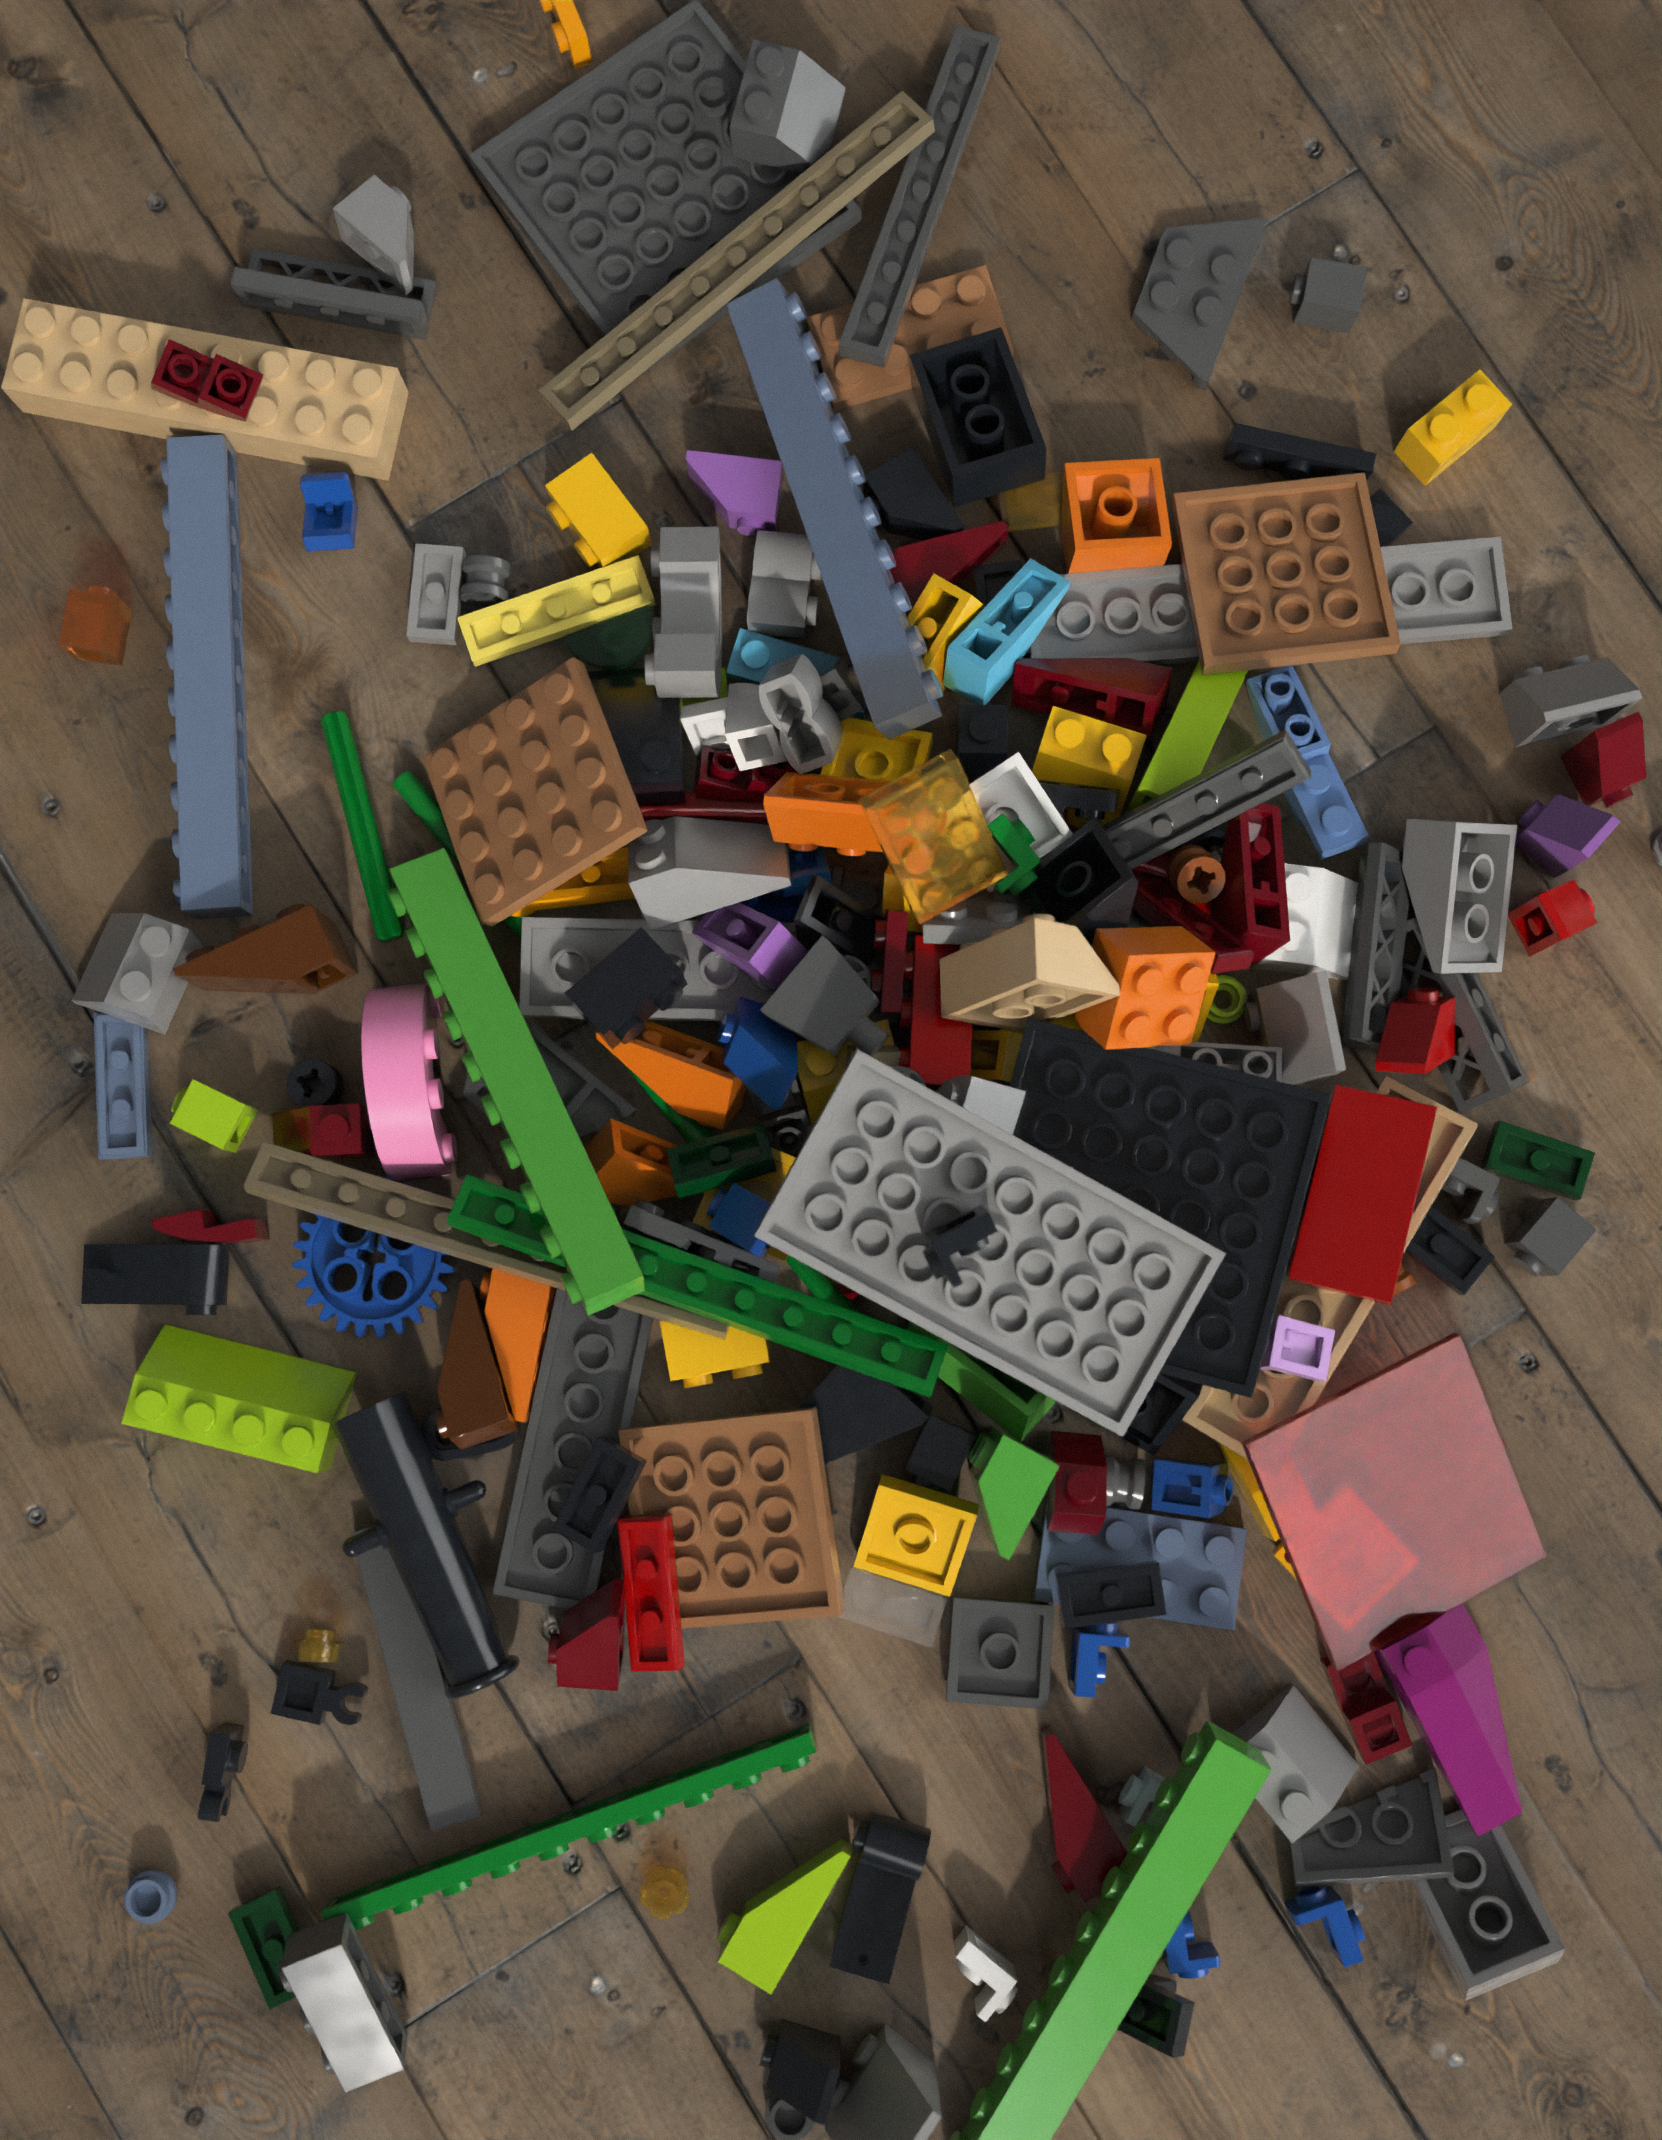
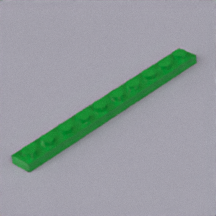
(724, 1295)
(594, 1821)

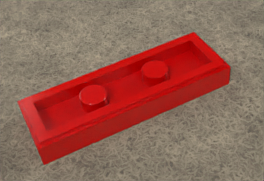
(651, 1593)

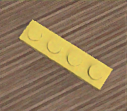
(555, 611)

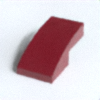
(202, 1226)
(1368, 1708)

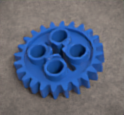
(330, 1250)

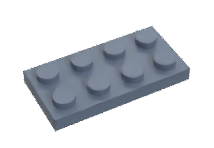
(1195, 1557)

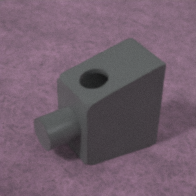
(827, 1003)

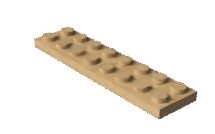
(1280, 1395)

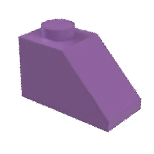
(739, 488)
(1562, 833)
(751, 943)

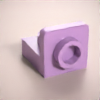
(1298, 1348)

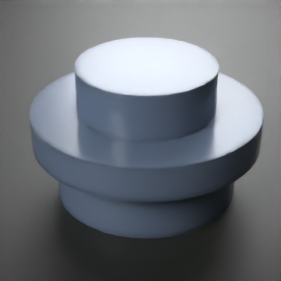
(150, 1896)

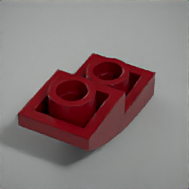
(206, 382)
(720, 776)

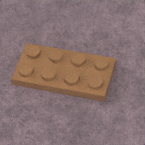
(934, 316)

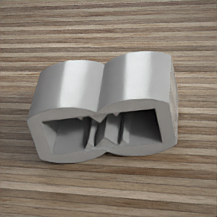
(782, 585)
(795, 706)

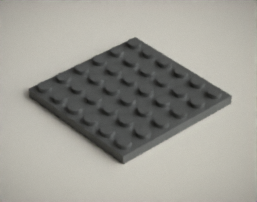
(638, 173)

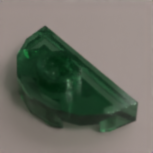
(615, 641)

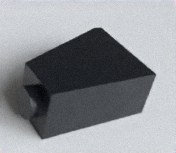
(862, 1411)

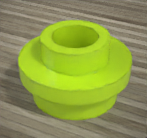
(1237, 998)

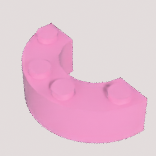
(400, 1082)

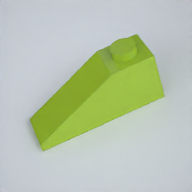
(775, 1921)

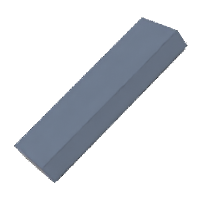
(122, 1089)

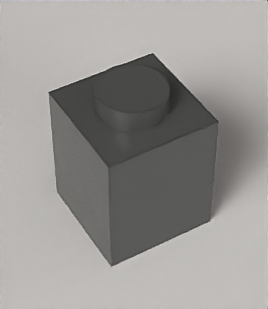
(1328, 294)
(1549, 1238)

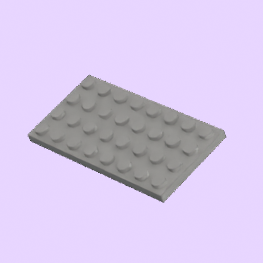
(1067, 1294)

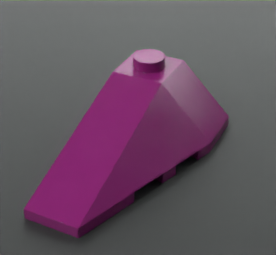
(1453, 1702)

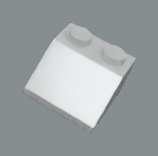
(1319, 923)

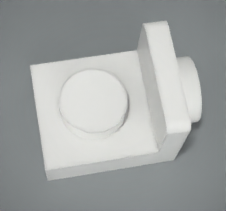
(984, 1963)

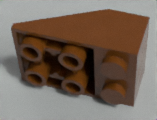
(289, 955)

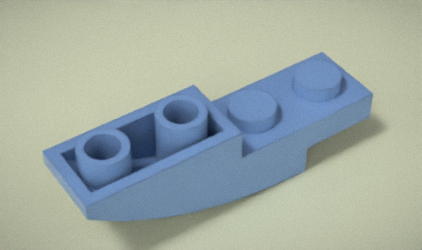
(1321, 800)

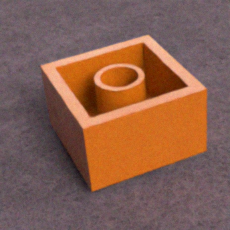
(1160, 984)

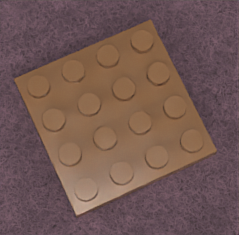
(1284, 574)
(534, 793)
(744, 1515)

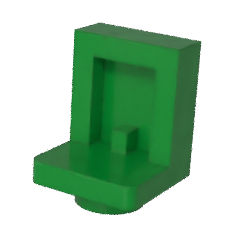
(1014, 842)

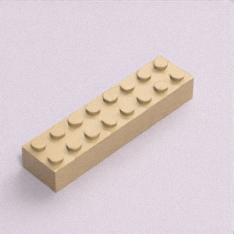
(305, 413)

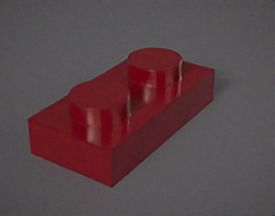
(891, 939)

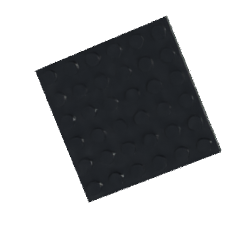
(1200, 1150)

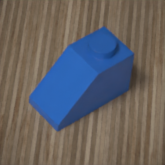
(759, 1051)
(737, 1216)

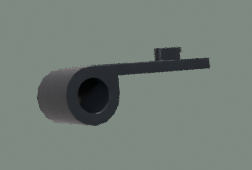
(157, 1275)
(879, 1895)

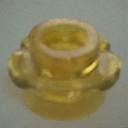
(318, 1646)
(668, 1879)

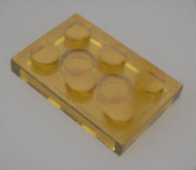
(934, 836)

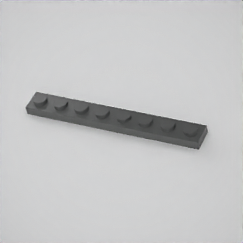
(919, 199)

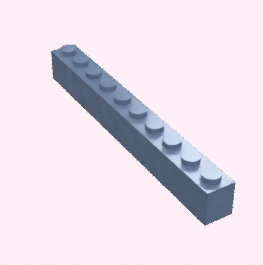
(834, 510)
(208, 678)

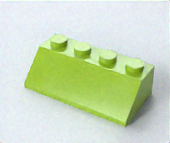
(240, 1398)

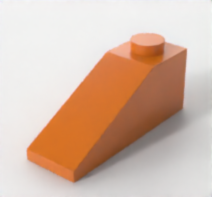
(684, 1073)
(518, 1323)

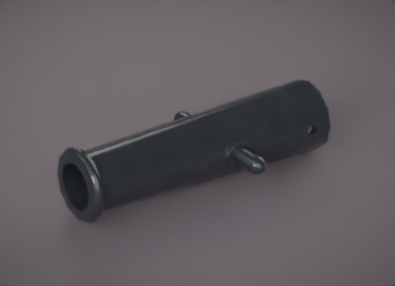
(420, 1530)

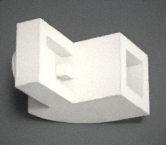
(735, 724)

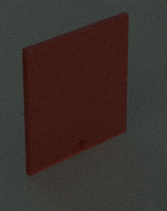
(1394, 1500)

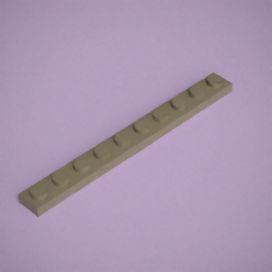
(737, 260)
(416, 1219)

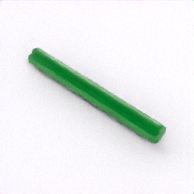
(361, 825)

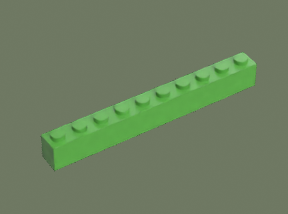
(516, 1083)
(1120, 1939)

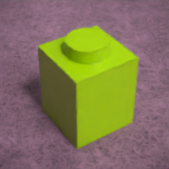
(212, 1115)

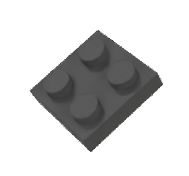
(1000, 1652)

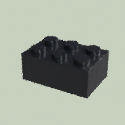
(978, 417)

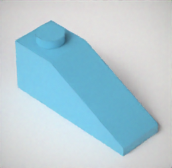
(1002, 633)

